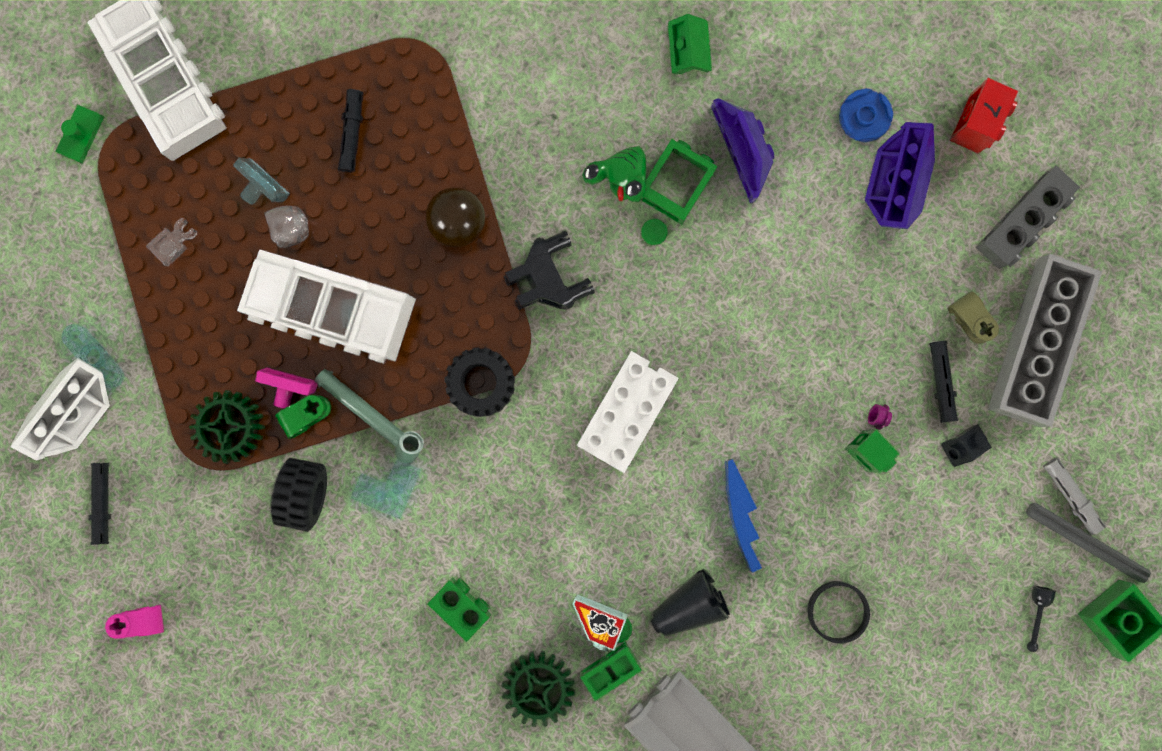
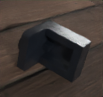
(966, 446)

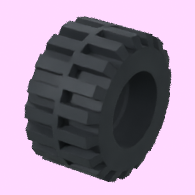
(456, 382)
(298, 494)

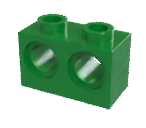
(454, 613)
(610, 671)

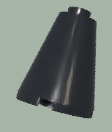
(691, 606)

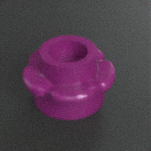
(883, 415)

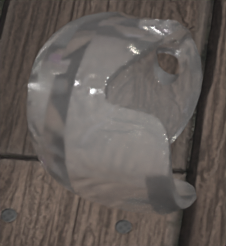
(287, 225)

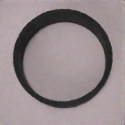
(866, 617)

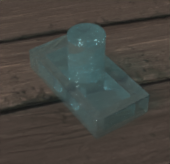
(259, 182)

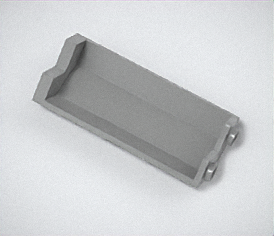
(682, 720)

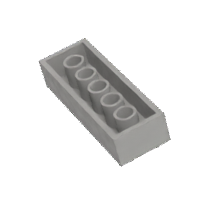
(1044, 340)

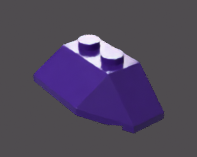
(745, 144)
(902, 175)

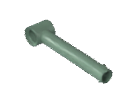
(372, 417)

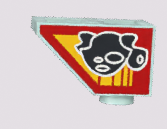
(599, 622)

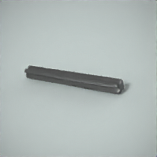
(1088, 542)

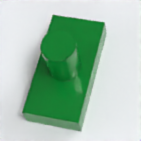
(79, 133)

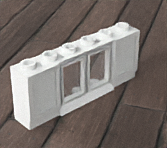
(157, 75)
(326, 306)

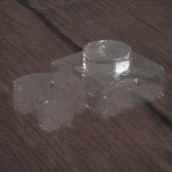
(169, 245)

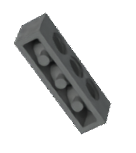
(1057, 188)

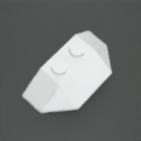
(64, 412)

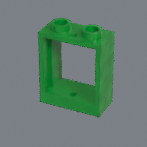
(664, 204)

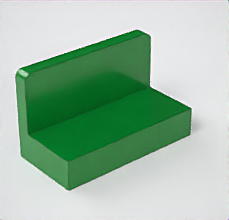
(689, 44)

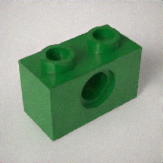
(873, 451)

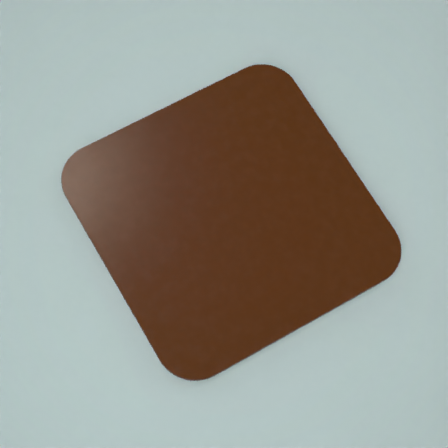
(358, 224)

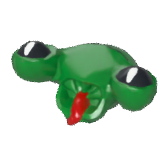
(624, 171)

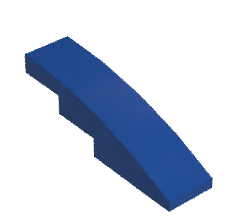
(740, 504)

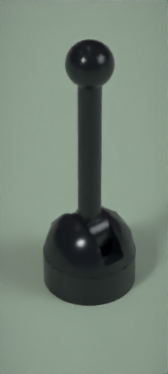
(1042, 598)

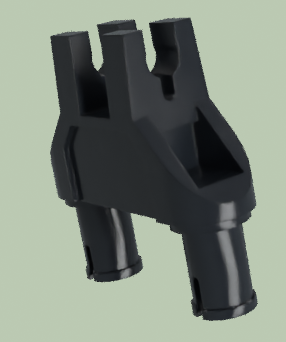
(544, 278)

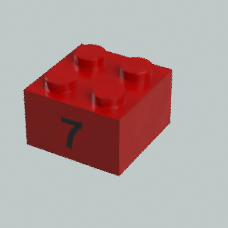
(984, 116)

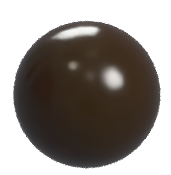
(455, 217)

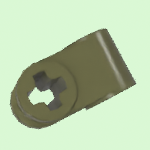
(972, 316)

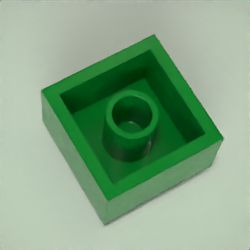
(1123, 620)

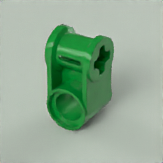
(300, 417)

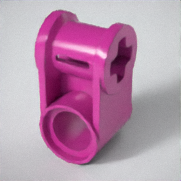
(138, 623)

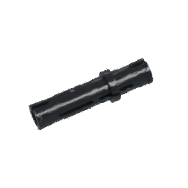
(350, 135)
(943, 380)
(99, 503)

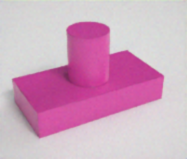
(286, 385)

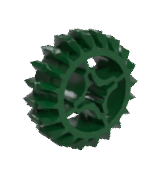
(226, 437)
(549, 682)

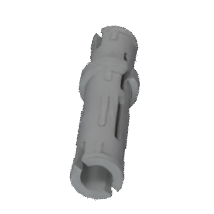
(1080, 505)

